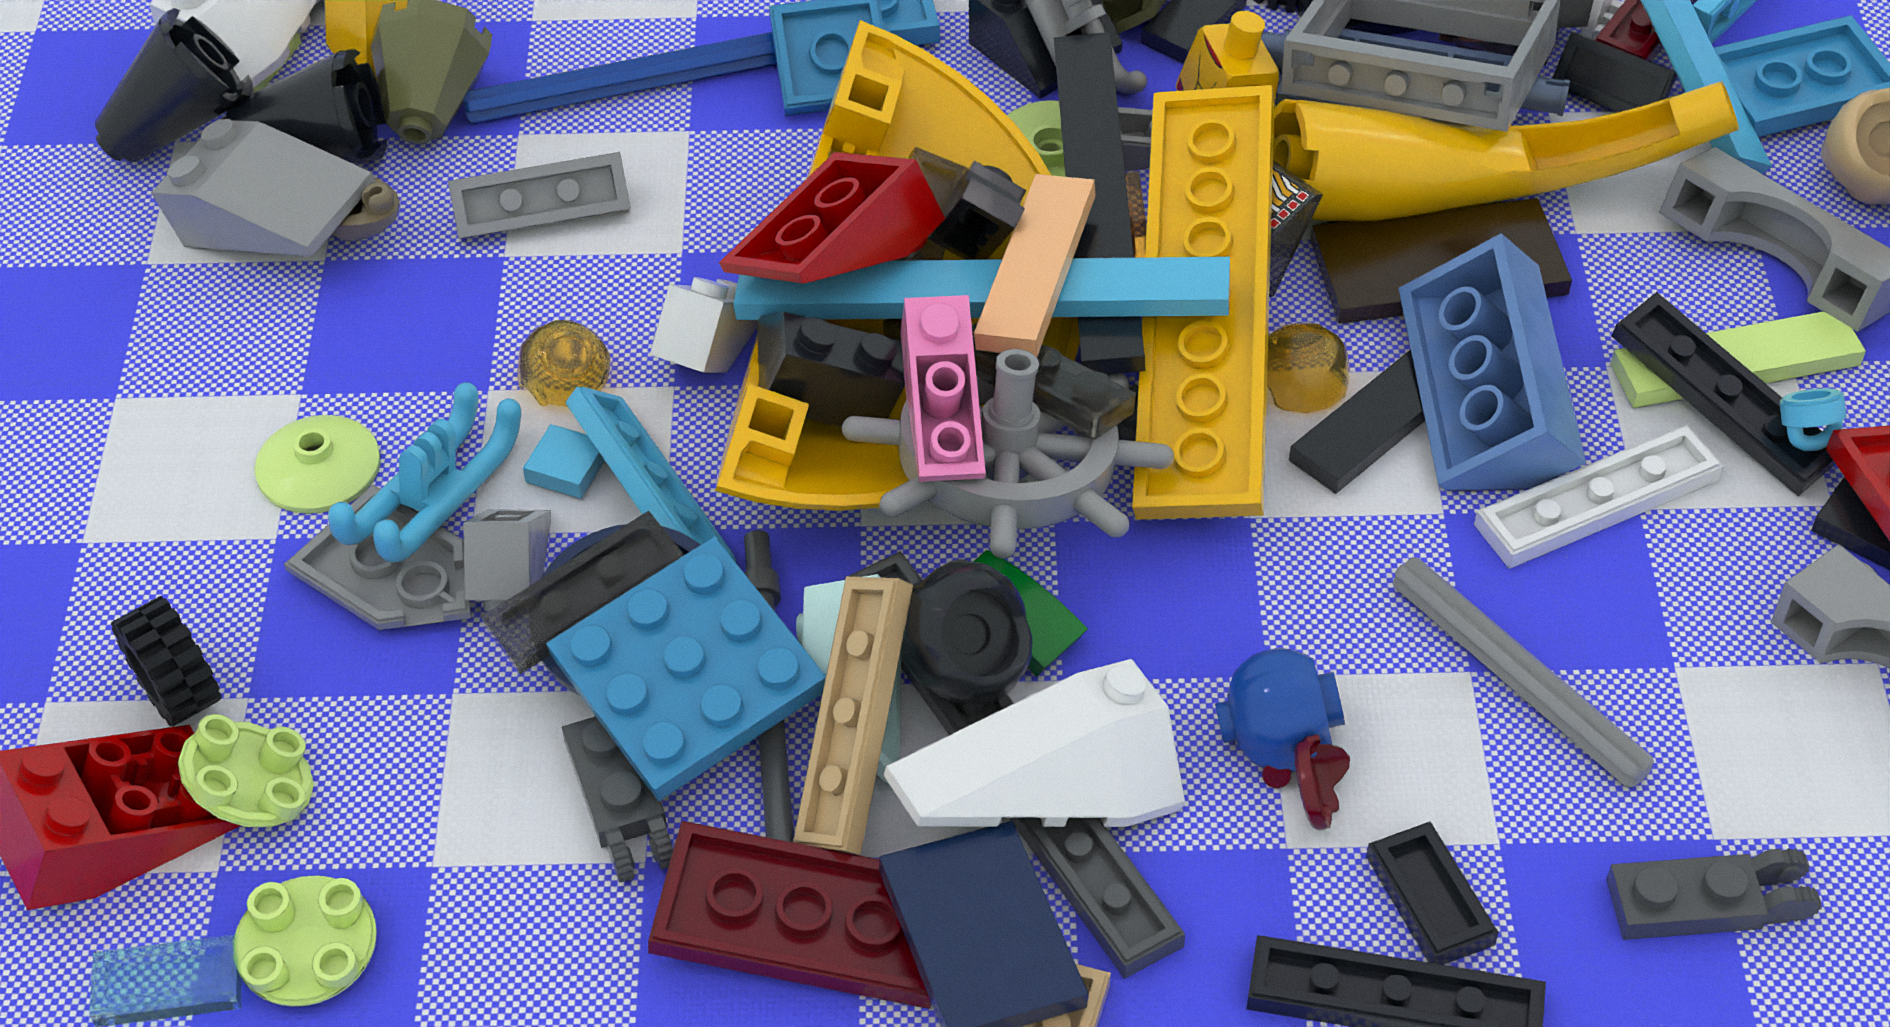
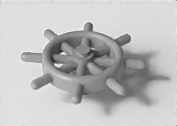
(1017, 445)

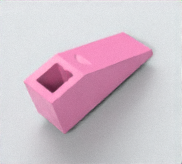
(942, 388)

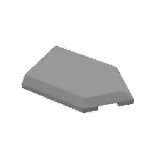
(384, 593)

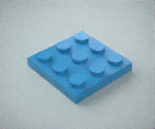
(687, 667)

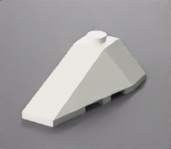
(1069, 751)

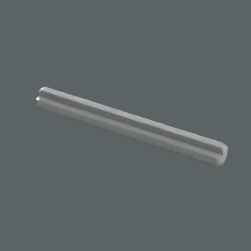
(1524, 673)

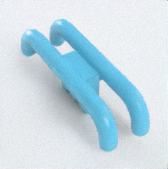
(429, 480)

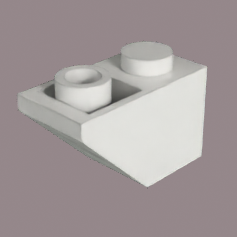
(701, 326)

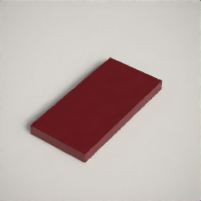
(784, 915)

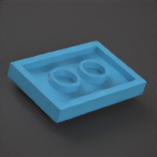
(1803, 73)

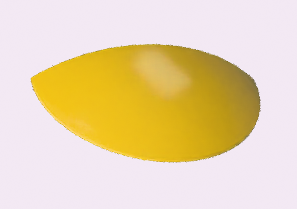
(883, 106)

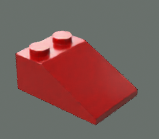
(841, 220)

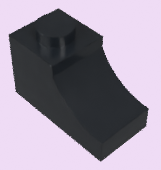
(979, 213)

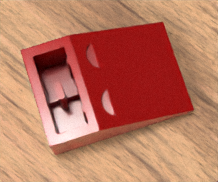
(96, 814)

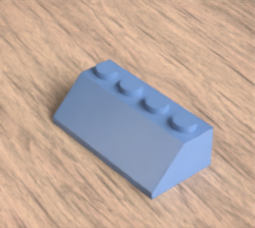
(1490, 371)

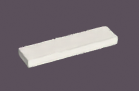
(1598, 496)

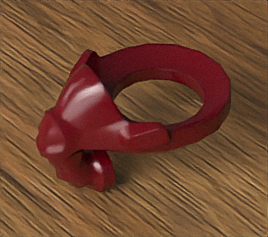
(1315, 778)

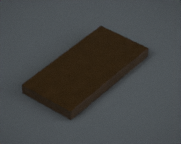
(1371, 259)

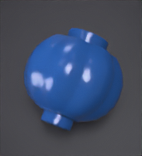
(1276, 704)

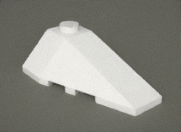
(251, 28)

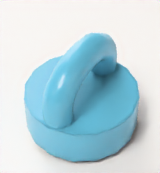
(1812, 409)

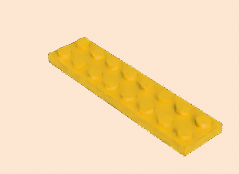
(1209, 372)

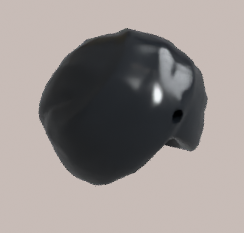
(967, 633)

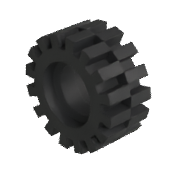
(166, 661)

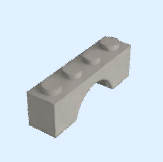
(1734, 203)
(1837, 610)

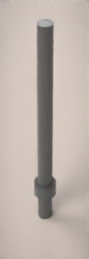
(773, 741)

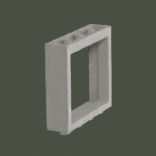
(1419, 82)

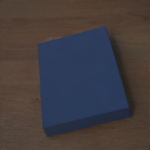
(982, 930)

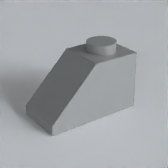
(504, 553)

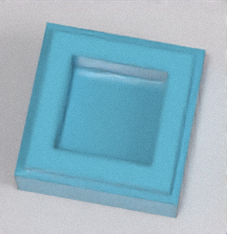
(563, 462)

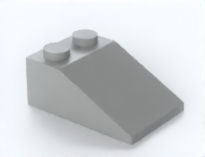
(258, 191)

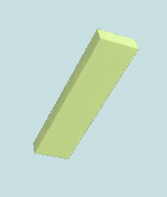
(1768, 349)

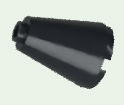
(170, 89)
(325, 105)

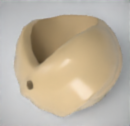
(1859, 147)

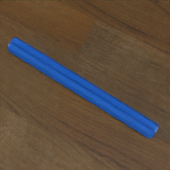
(619, 78)

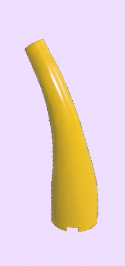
(1407, 165)

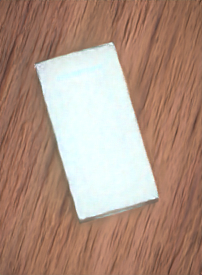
(165, 981)

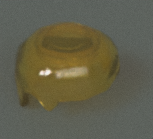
(560, 359)
(1306, 367)

